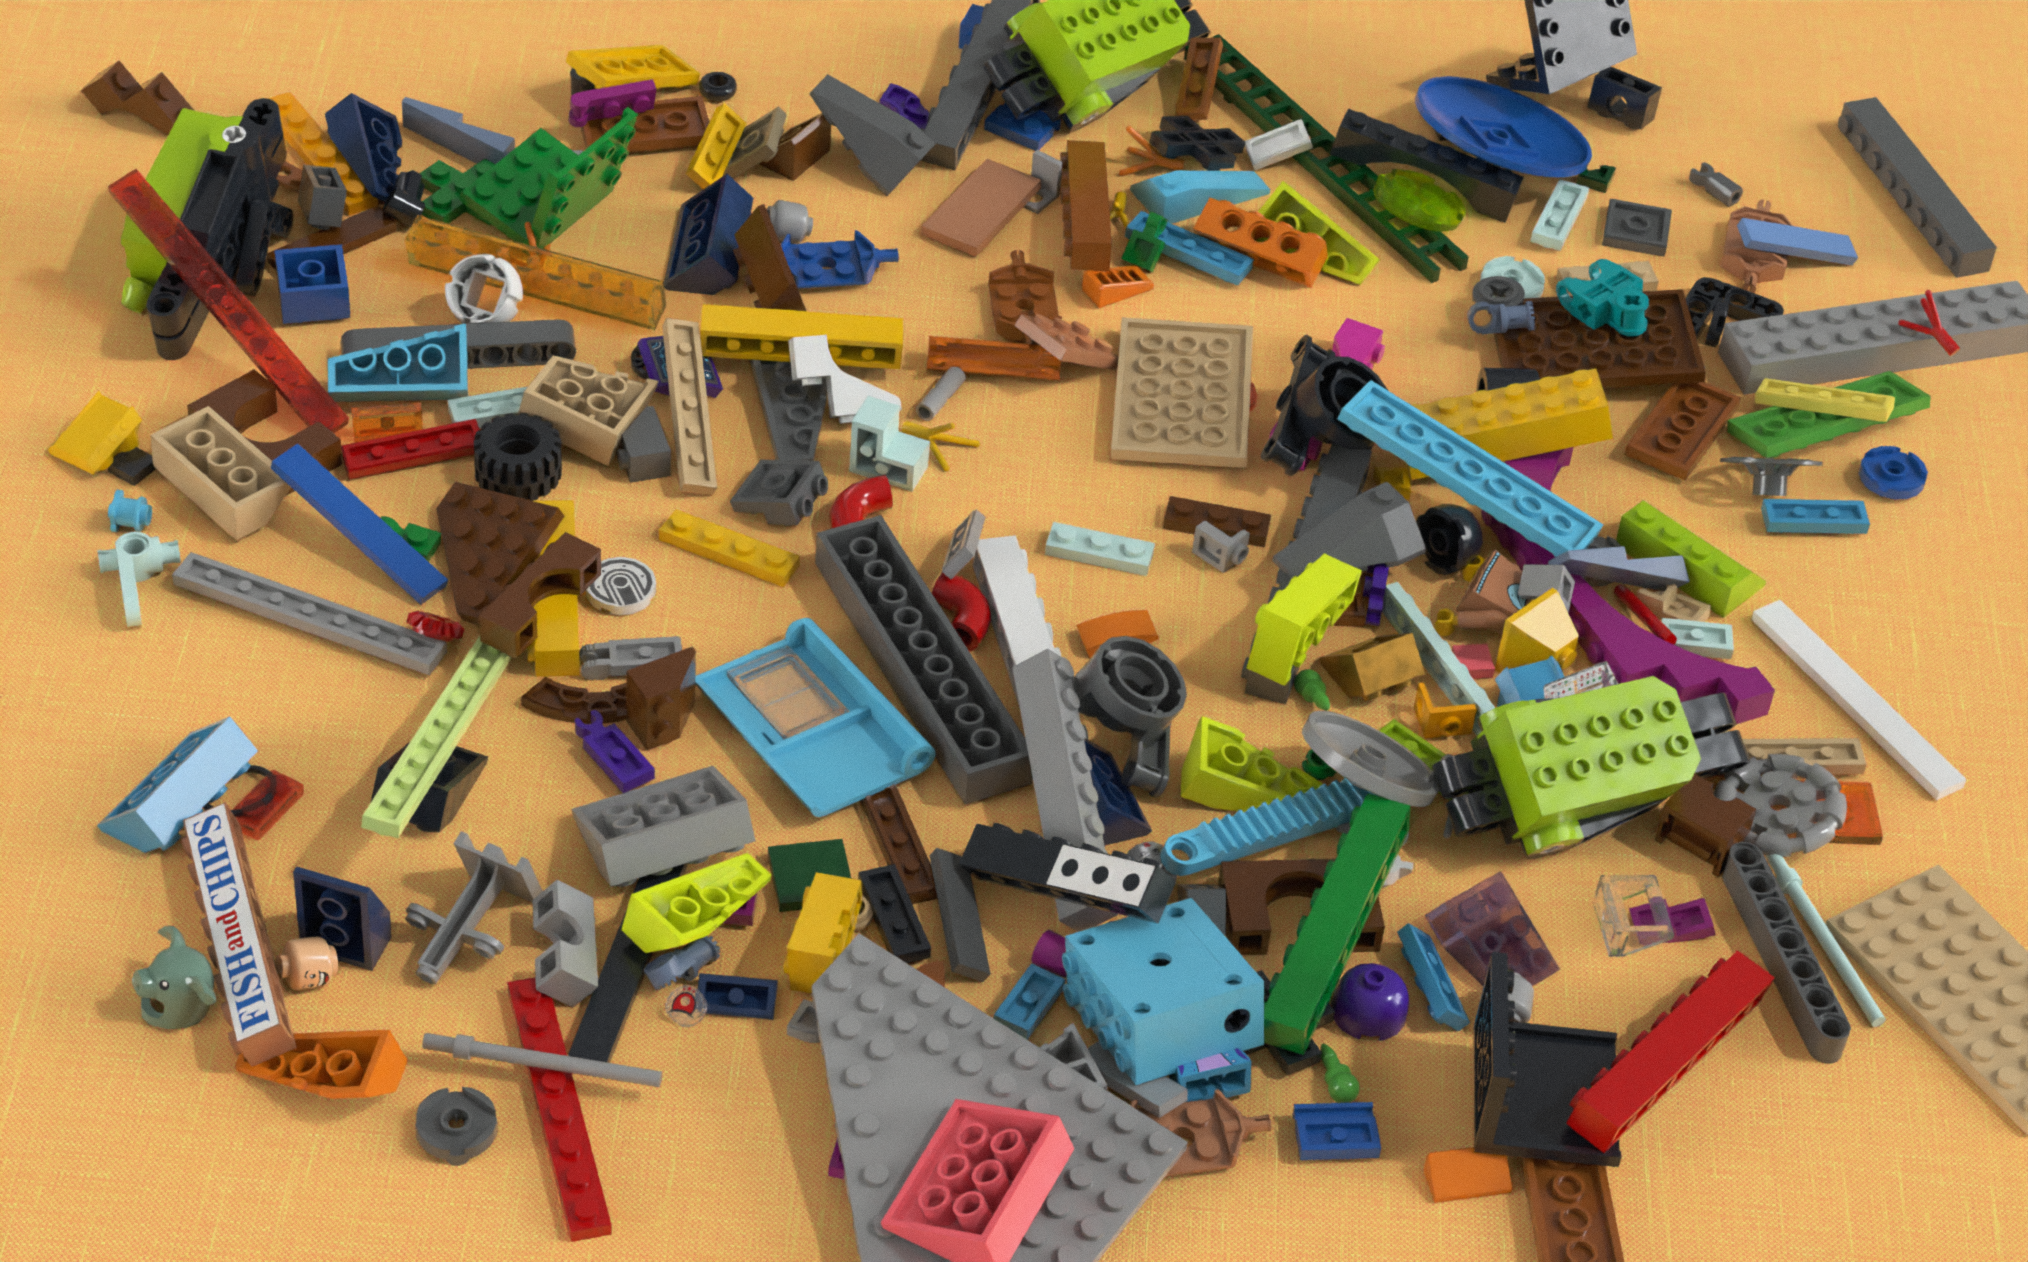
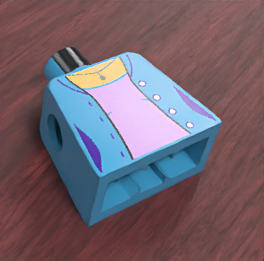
(1224, 1071)

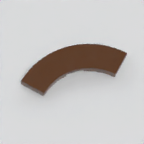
(569, 702)

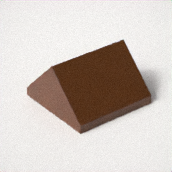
(801, 147)

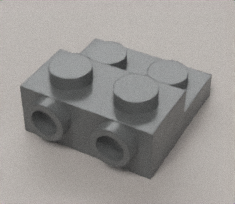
(781, 490)

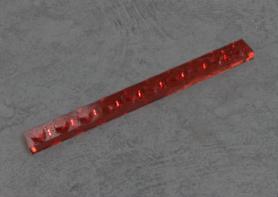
(226, 302)

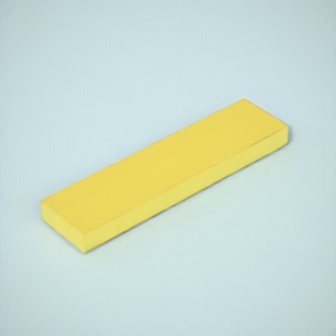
(1825, 400)

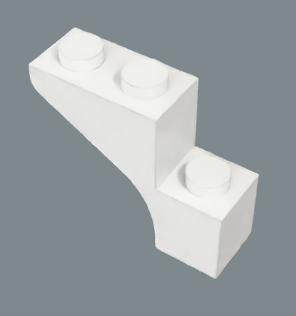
(845, 393)

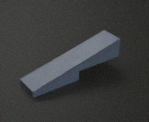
(449, 131)
(1613, 566)

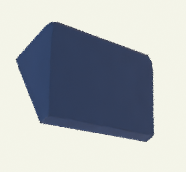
(739, 996)

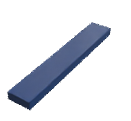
(359, 524)

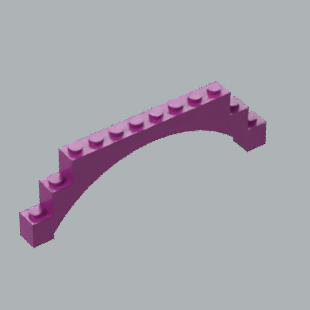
(1619, 641)

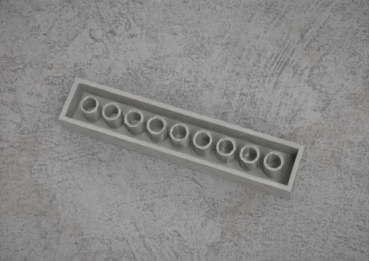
(1868, 339)

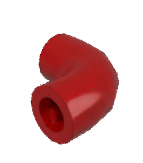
(861, 500)
(968, 605)

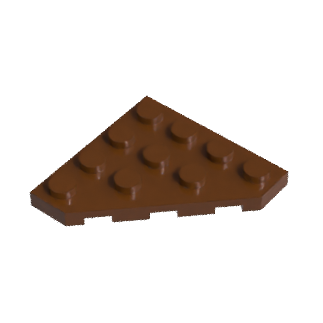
(490, 542)

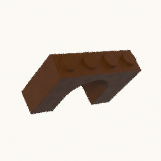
(253, 400)
(1257, 884)

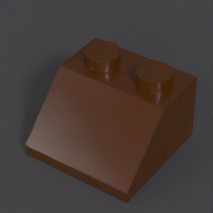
(661, 697)

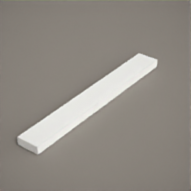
(1859, 700)

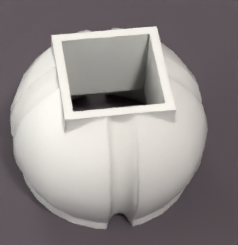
(467, 285)

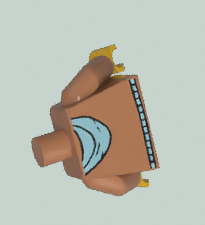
(1488, 598)

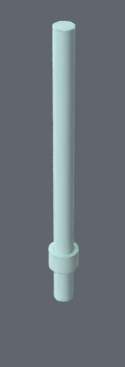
(1792, 884)

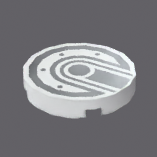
(623, 586)

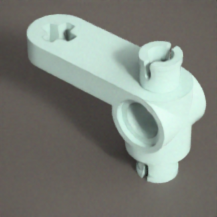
(137, 560)

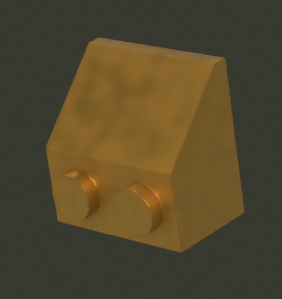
(1375, 665)

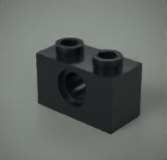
(1640, 95)

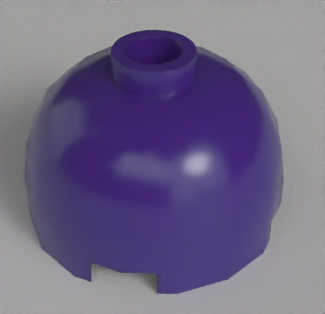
(1370, 1001)

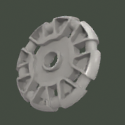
(1780, 787)

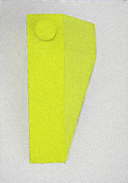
(1345, 254)
(692, 904)

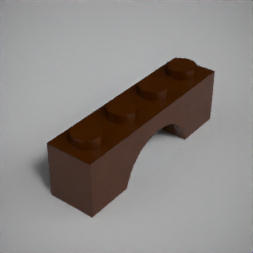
(563, 568)

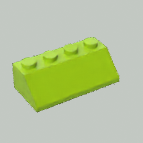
(1711, 573)

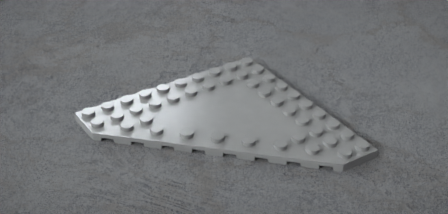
(902, 1056)

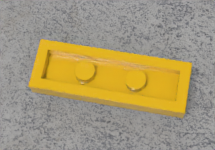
(716, 146)

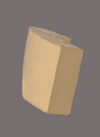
(1673, 605)

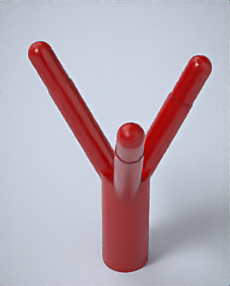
(1938, 331)

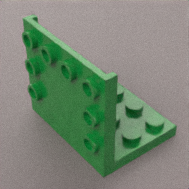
(549, 183)

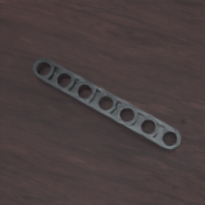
(487, 343)
(1786, 953)

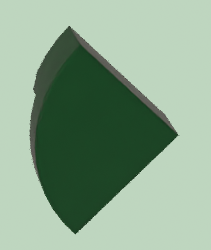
(1598, 178)

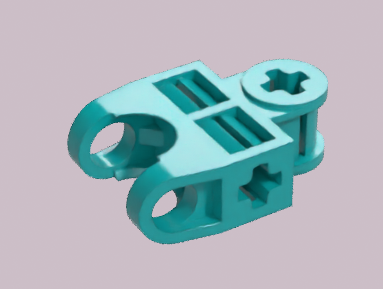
(1607, 298)

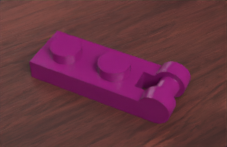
(611, 101)

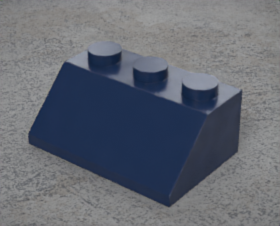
(1116, 802)

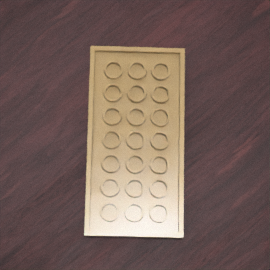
(1951, 975)

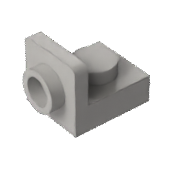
(1218, 548)

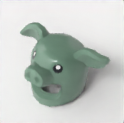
(179, 980)

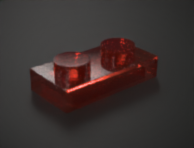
(257, 817)

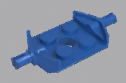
(850, 261)

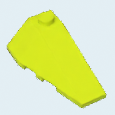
(1233, 774)

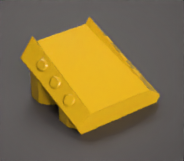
(98, 434)

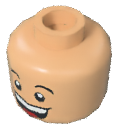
(307, 963)

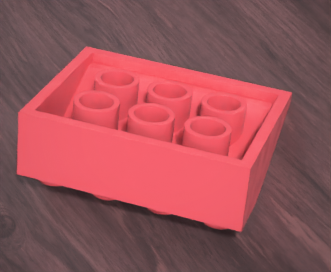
(980, 1182)

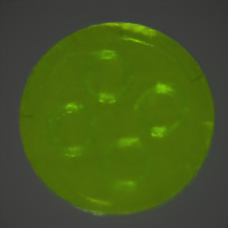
(1418, 200)

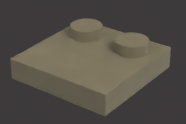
(757, 143)

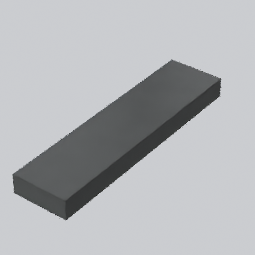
(959, 916)

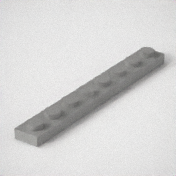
(309, 613)

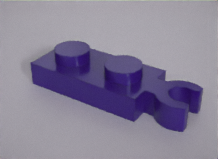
(1375, 589)
(614, 753)

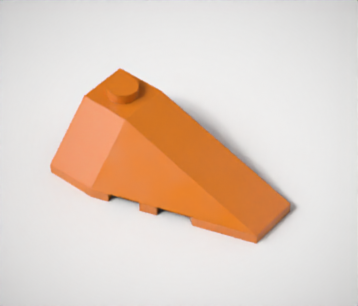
(336, 1064)

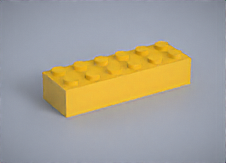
(1528, 416)

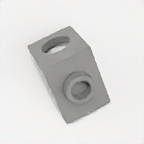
(1049, 171)

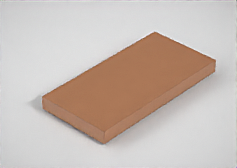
(981, 207)

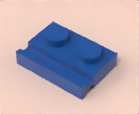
(1030, 131)
(1336, 1131)

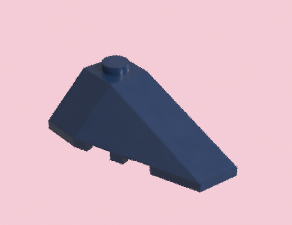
(367, 141)

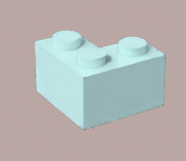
(882, 450)

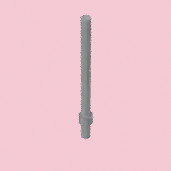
(466, 1047)

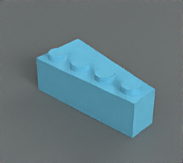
(404, 370)

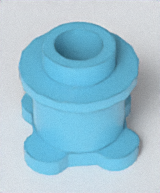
(129, 512)

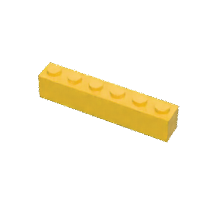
(766, 332)
(557, 617)

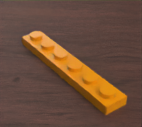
(318, 150)

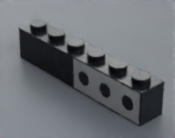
(1068, 872)

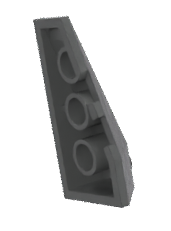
(878, 136)
(1362, 533)

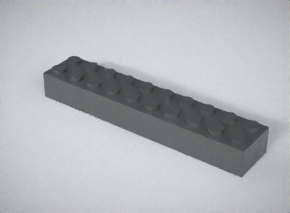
(924, 659)

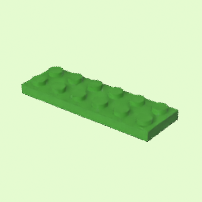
(1787, 429)

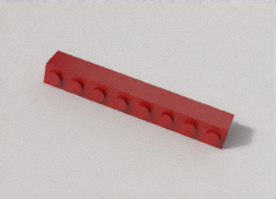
(1669, 1051)

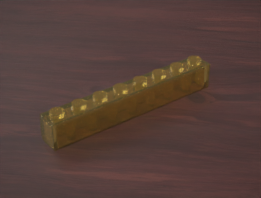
(542, 272)

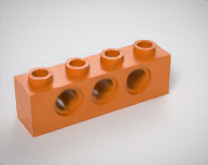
(1269, 255)

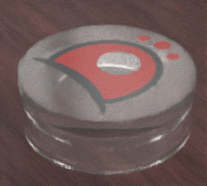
(686, 1006)

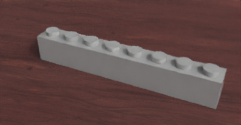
(1060, 765)

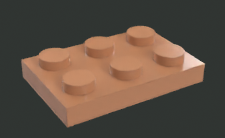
(1068, 341)

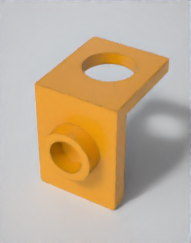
(1442, 720)

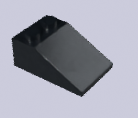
(447, 790)

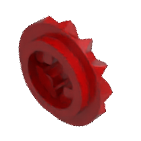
(435, 626)

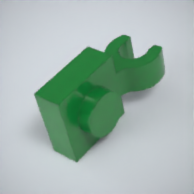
(1145, 247)
(421, 539)

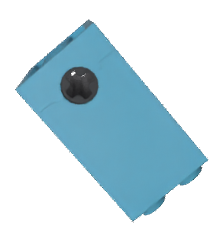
(1163, 991)

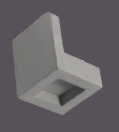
(1541, 578)

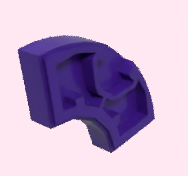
(905, 104)

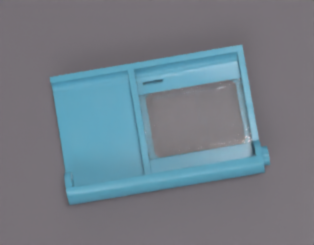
(816, 720)

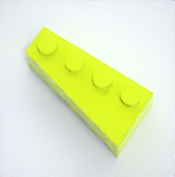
(1301, 616)

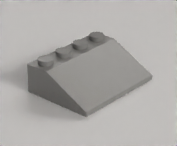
(664, 826)

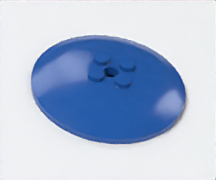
(1503, 127)

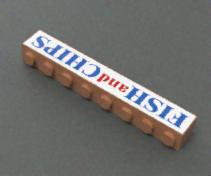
(238, 936)

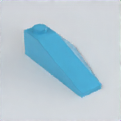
(1185, 193)

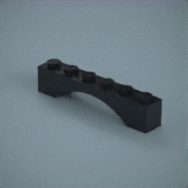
(1484, 185)

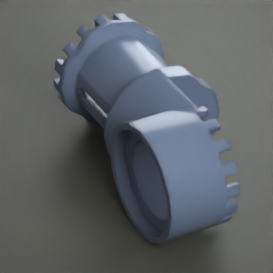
(1502, 317)
(682, 962)

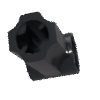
(405, 199)

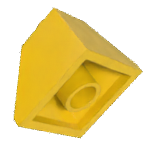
(1537, 633)

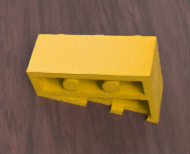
(822, 928)

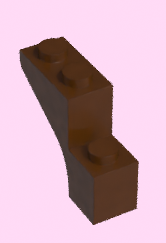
(152, 101)

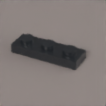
(894, 914)

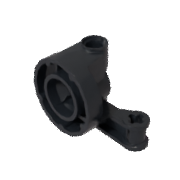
(1313, 402)

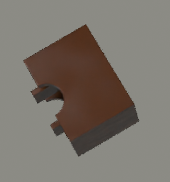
(1704, 823)

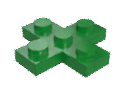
(446, 187)

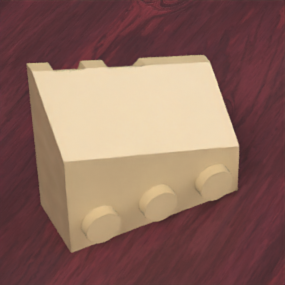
(586, 405)

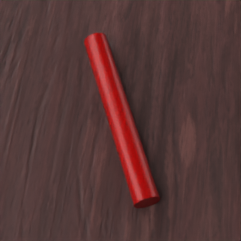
(1644, 613)

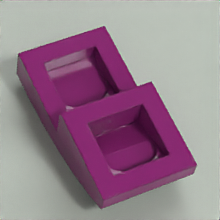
(1688, 919)

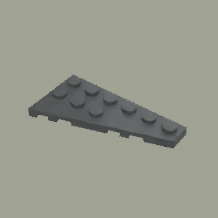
(789, 409)

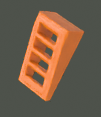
(1109, 286)

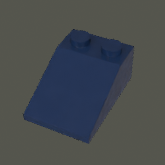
(343, 915)

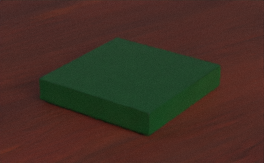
(796, 865)

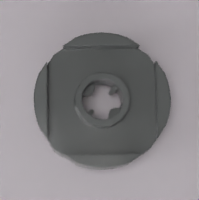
(461, 1143)

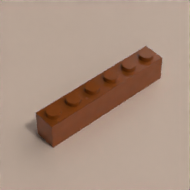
(1086, 206)

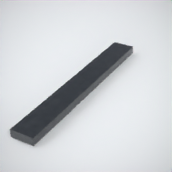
(616, 988)

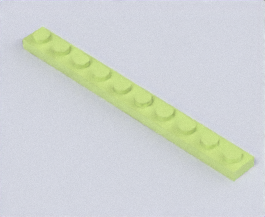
(435, 741)

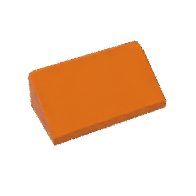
(1466, 1174)

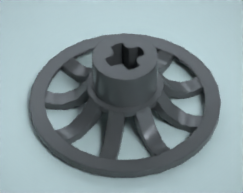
(1766, 477)

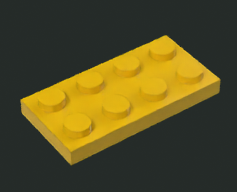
(632, 64)

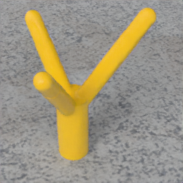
(1118, 208)
(935, 433)

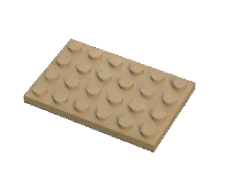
(1182, 393)

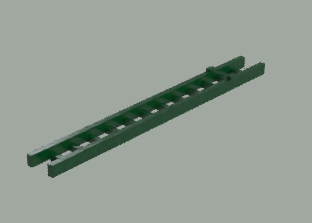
(1320, 137)

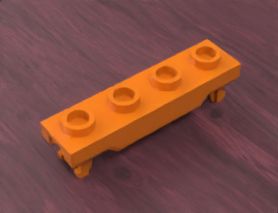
(992, 358)

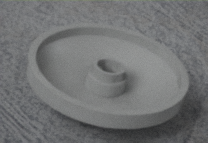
(1369, 758)

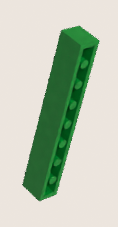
(1334, 922)

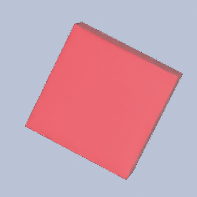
(1476, 659)

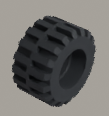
(518, 456)

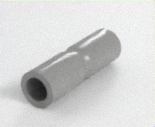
(940, 393)

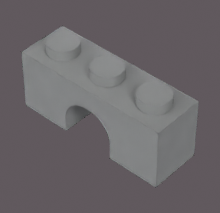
(570, 965)

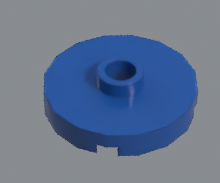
(1893, 473)

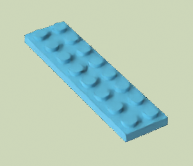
(1468, 471)

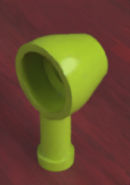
(135, 294)

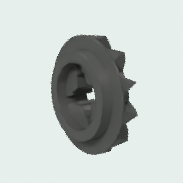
(1499, 287)

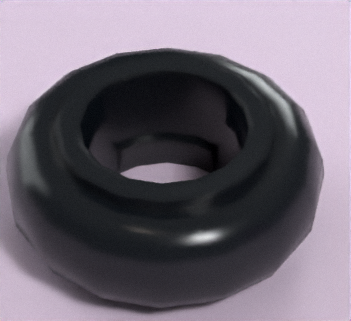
(717, 86)

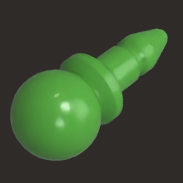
(1311, 687)
(1341, 1083)

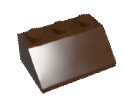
(766, 264)

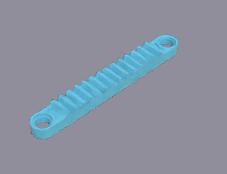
(1262, 827)

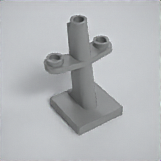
(489, 876)

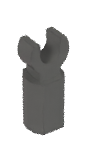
(1716, 184)

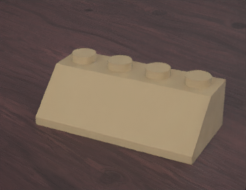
(219, 471)

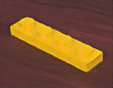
(729, 548)

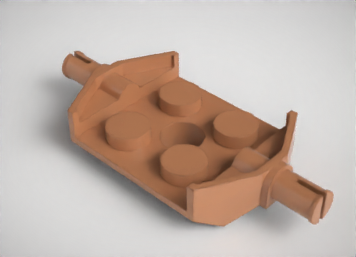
(1751, 264)
(1213, 1128)

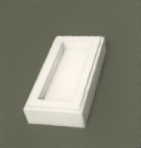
(1278, 144)

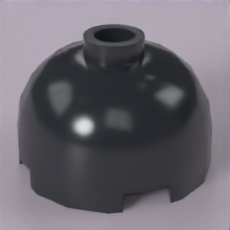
(1450, 537)

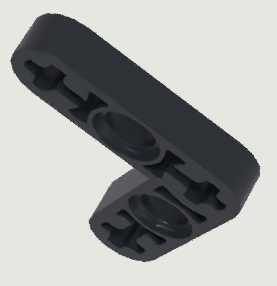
(264, 220)
(1709, 290)

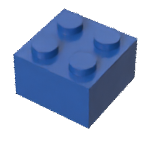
(312, 284)

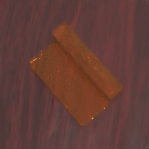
(385, 420)

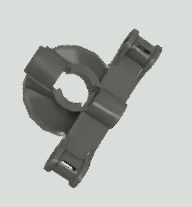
(1135, 692)

